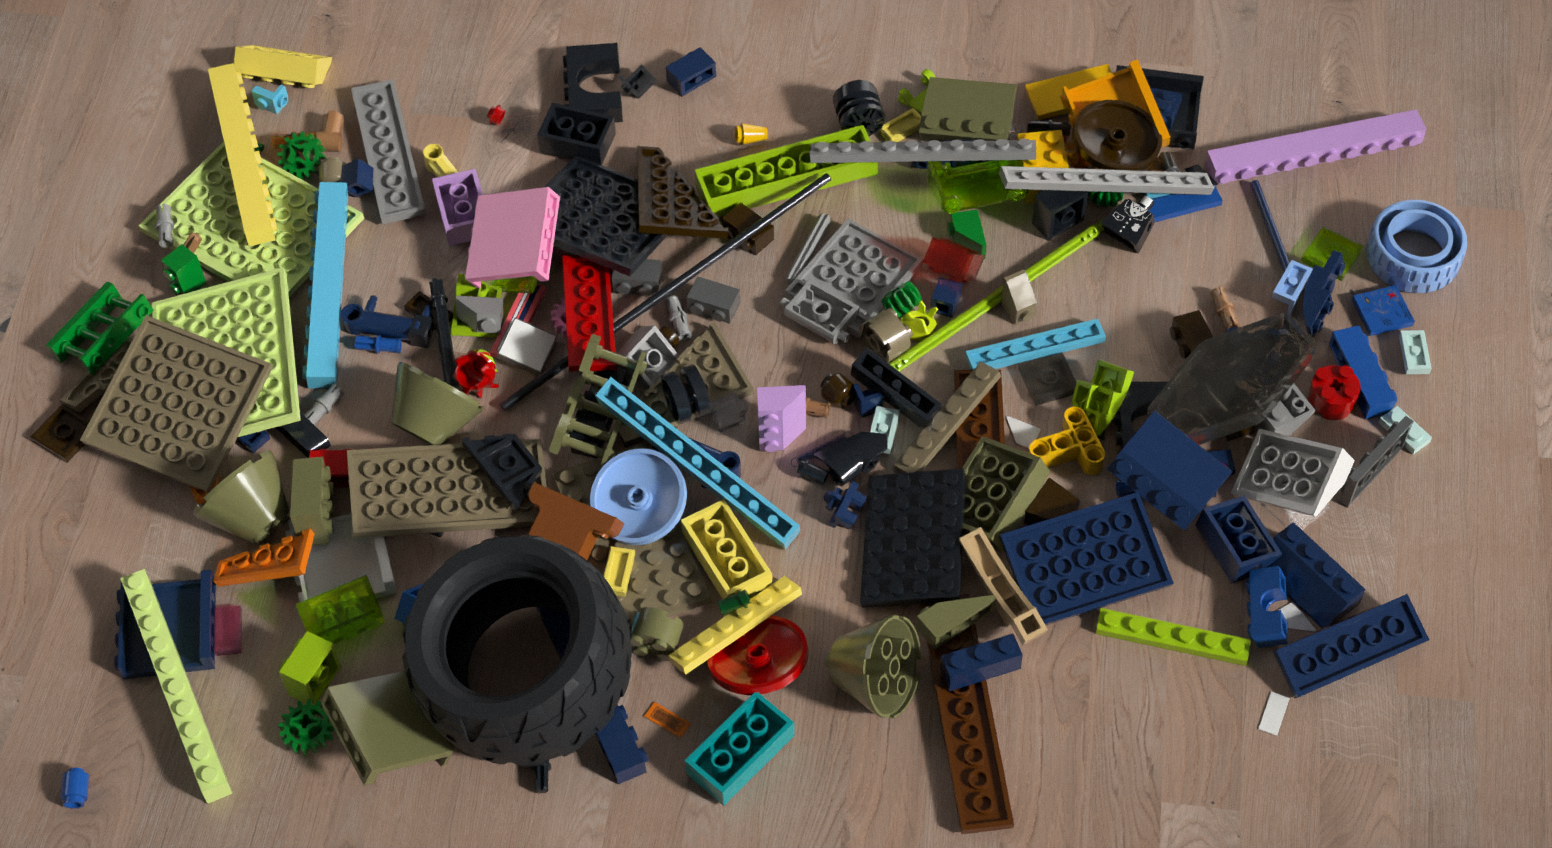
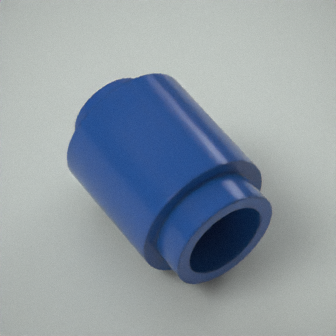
(74, 788)

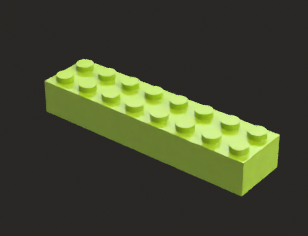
(777, 173)

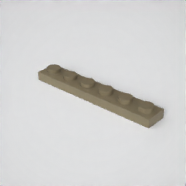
(948, 419)

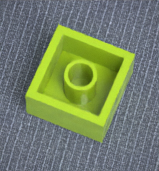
(310, 668)

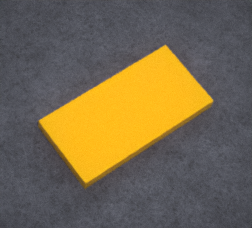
(1046, 93)

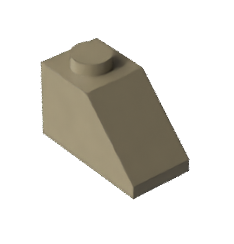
(1018, 297)

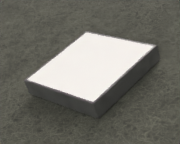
(526, 346)

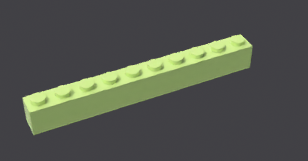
(176, 687)

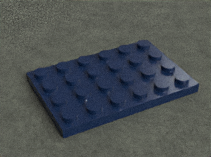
(1087, 559)

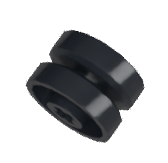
(685, 394)

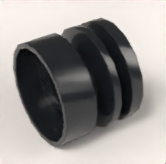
(858, 105)

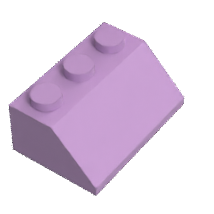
(780, 416)

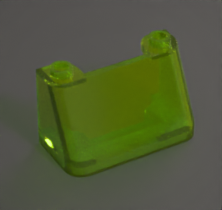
(971, 185)

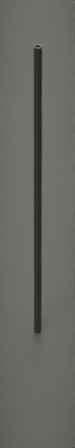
(677, 283)

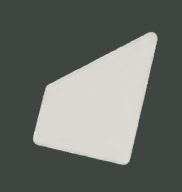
(1023, 432)

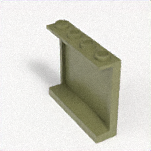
(383, 726)

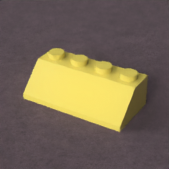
(281, 64)

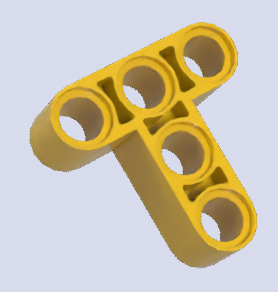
(1072, 445)

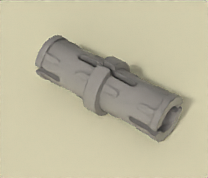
(164, 225)
(678, 318)
(324, 404)

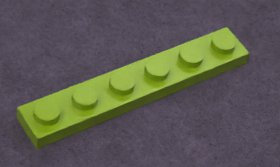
(1173, 636)

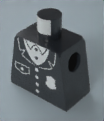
(1130, 223)

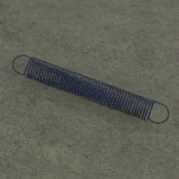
(822, 447)

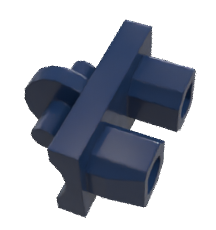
(841, 502)

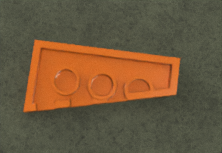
(268, 562)

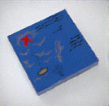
(1383, 310)

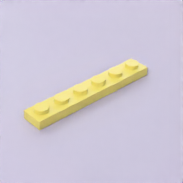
(734, 625)

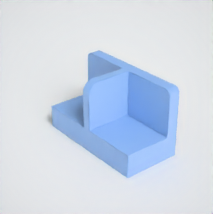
(1292, 285)

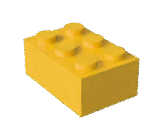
(1049, 154)

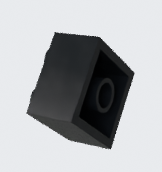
(1058, 211)

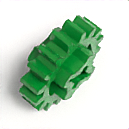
(294, 162)
(304, 724)

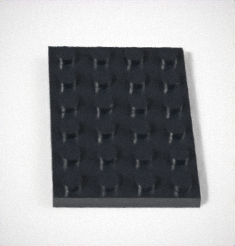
(913, 538)

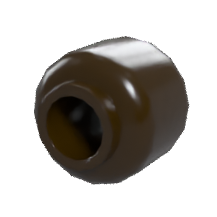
(837, 390)

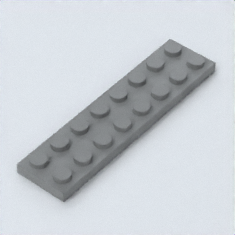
(388, 151)

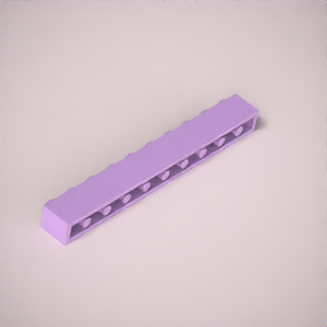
(1315, 147)

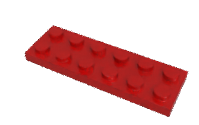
(587, 310)

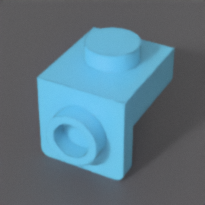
(270, 100)

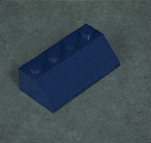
(1315, 578)

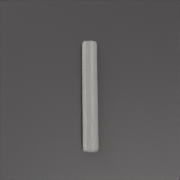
(808, 247)

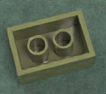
(312, 499)

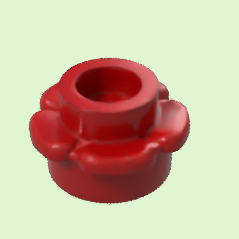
(496, 115)

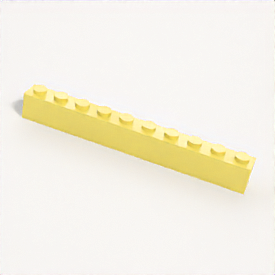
(242, 156)

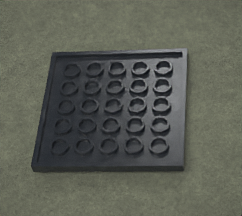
(600, 216)

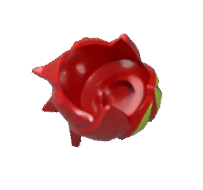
(475, 371)

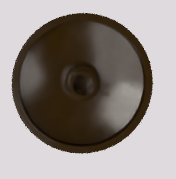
(1117, 136)

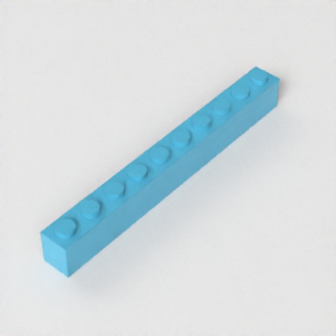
(327, 285)
(698, 463)

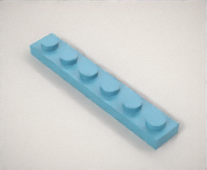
(1037, 345)

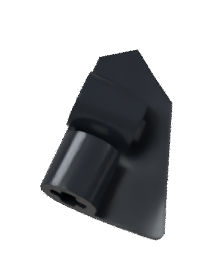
(853, 455)

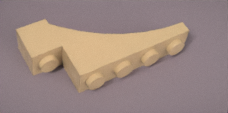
(1010, 600)

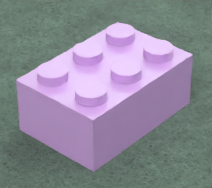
(457, 202)

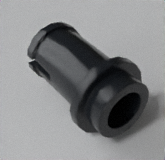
(812, 472)

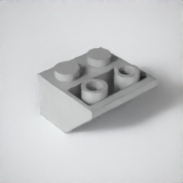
(1288, 413)

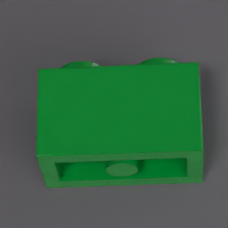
(183, 271)

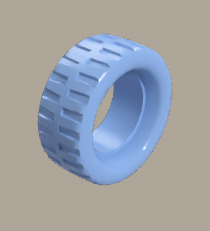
(1409, 271)

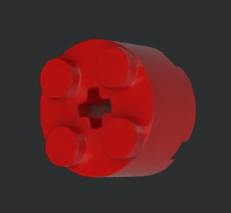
(1334, 391)

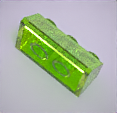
(342, 611)

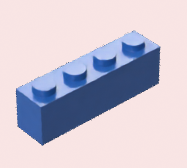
(1353, 350)

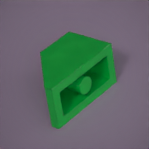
(967, 230)

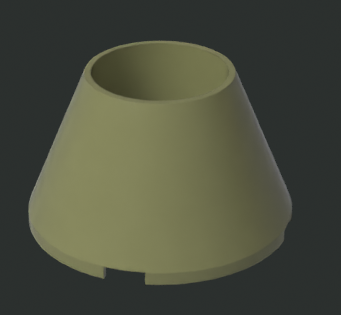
(429, 406)

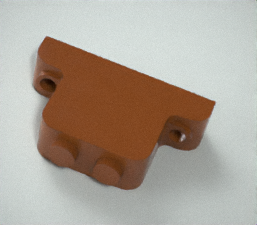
(570, 521)

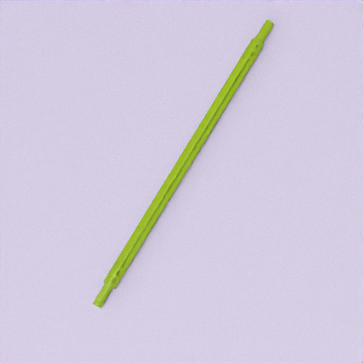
(994, 298)

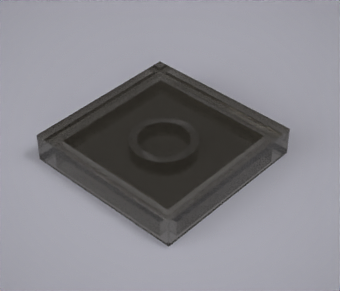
(1048, 378)

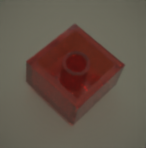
(952, 258)

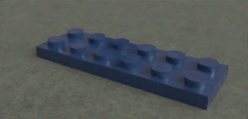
(1350, 646)

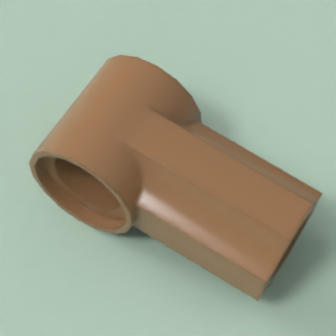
(331, 131)

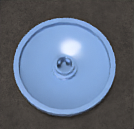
(642, 492)

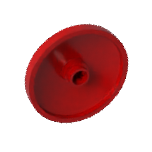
(761, 658)

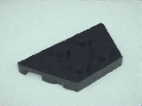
(506, 465)

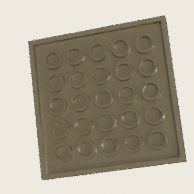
(177, 403)

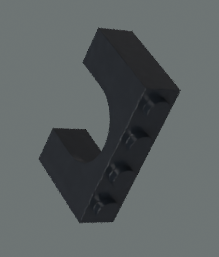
(587, 61)
(1134, 405)

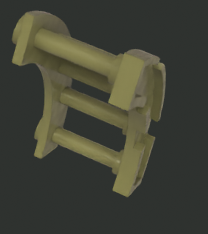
(577, 401)

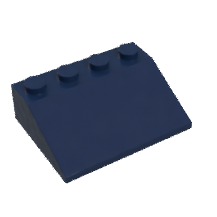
(1169, 470)

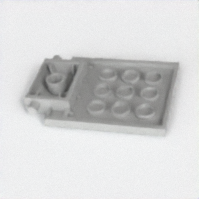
(847, 282)

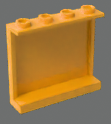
(1124, 85)

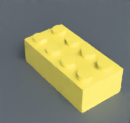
(726, 551)

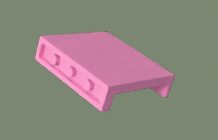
(513, 235)

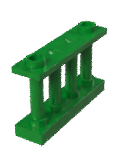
(89, 317)

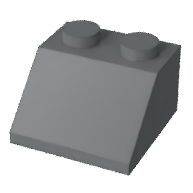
(658, 352)

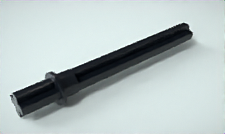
(439, 300)

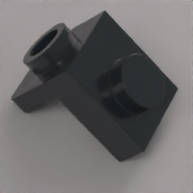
(638, 82)

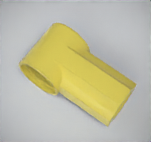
(437, 162)

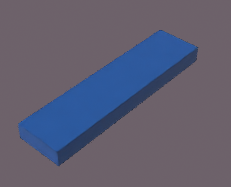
(1183, 204)

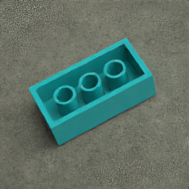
(739, 748)

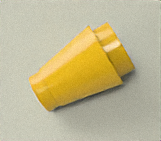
(750, 133)

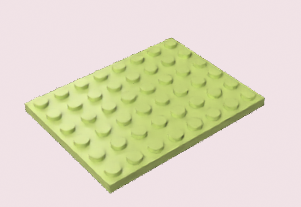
(209, 206)
(253, 319)

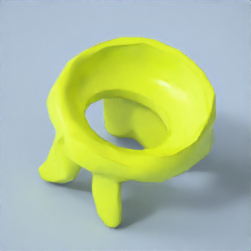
(918, 325)

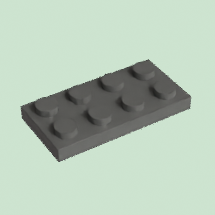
(1373, 463)

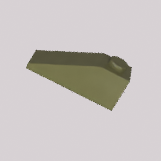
(950, 618)

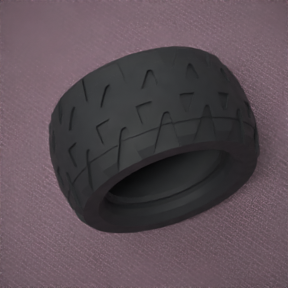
(474, 593)

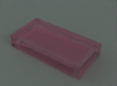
(228, 630)

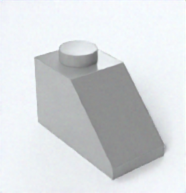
(480, 313)

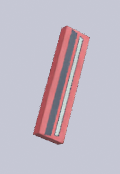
(523, 308)

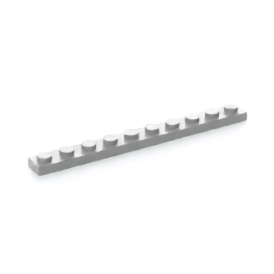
(923, 151)
(1105, 180)

